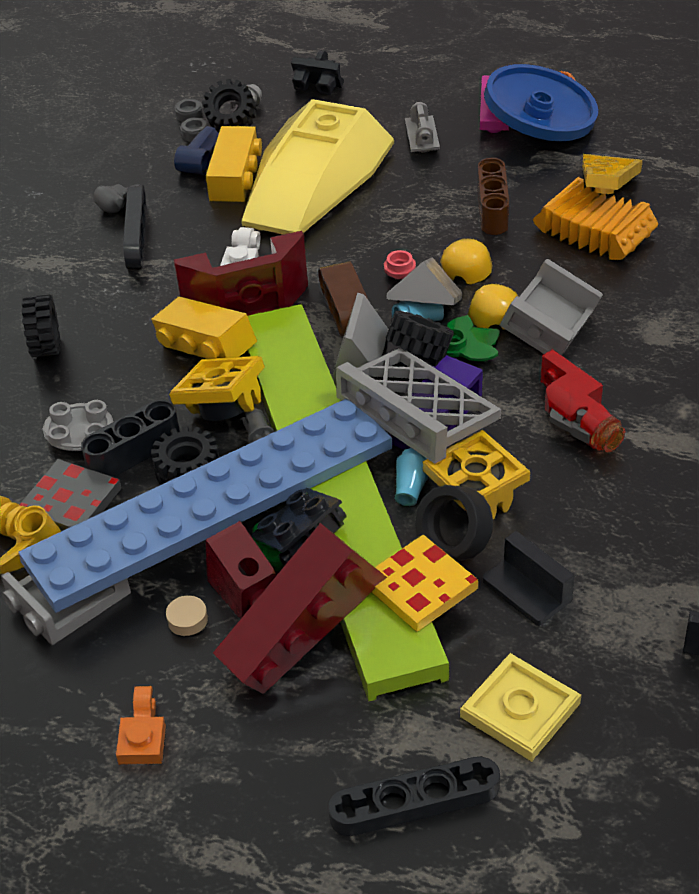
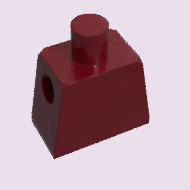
(237, 568)

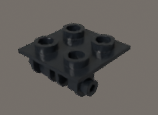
(290, 525)

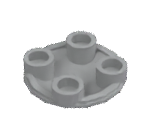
(72, 423)

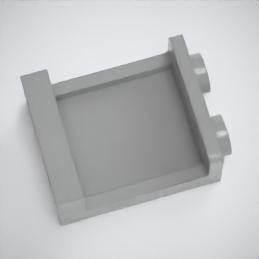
(551, 309)
(41, 618)

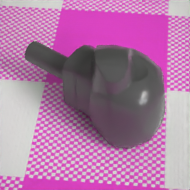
(111, 198)

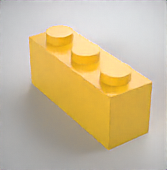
(233, 163)
(203, 329)

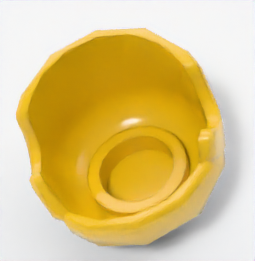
(468, 260)
(490, 305)

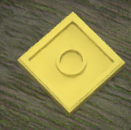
(520, 706)

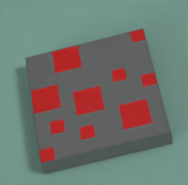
(72, 493)

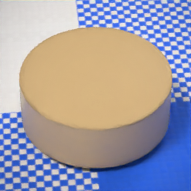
(186, 615)

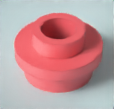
(399, 264)

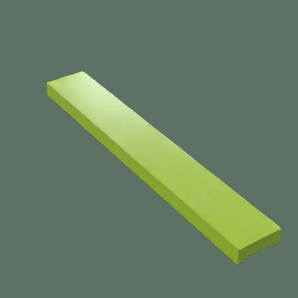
(294, 387)

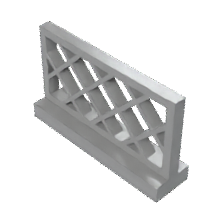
(401, 414)

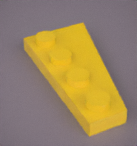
(609, 172)

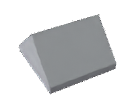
(427, 285)
(363, 336)

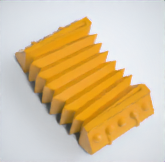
(596, 221)

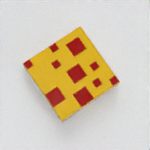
(423, 582)

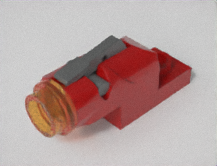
(576, 405)

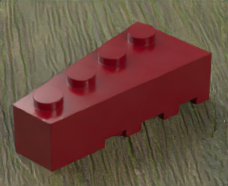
(297, 609)

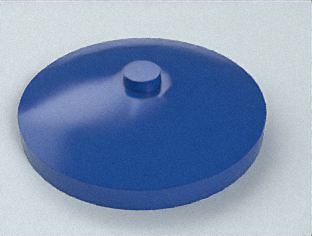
(541, 102)

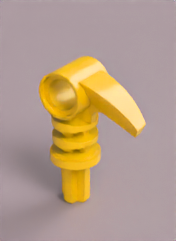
(24, 525)

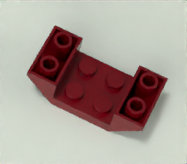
(250, 284)

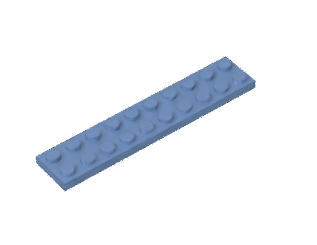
(201, 503)

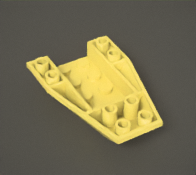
(314, 166)

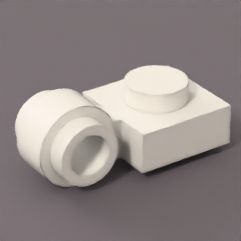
(244, 246)

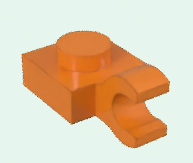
(143, 735)

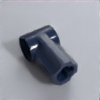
(198, 154)

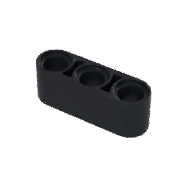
(129, 438)

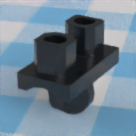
(318, 71)

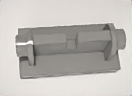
(421, 129)

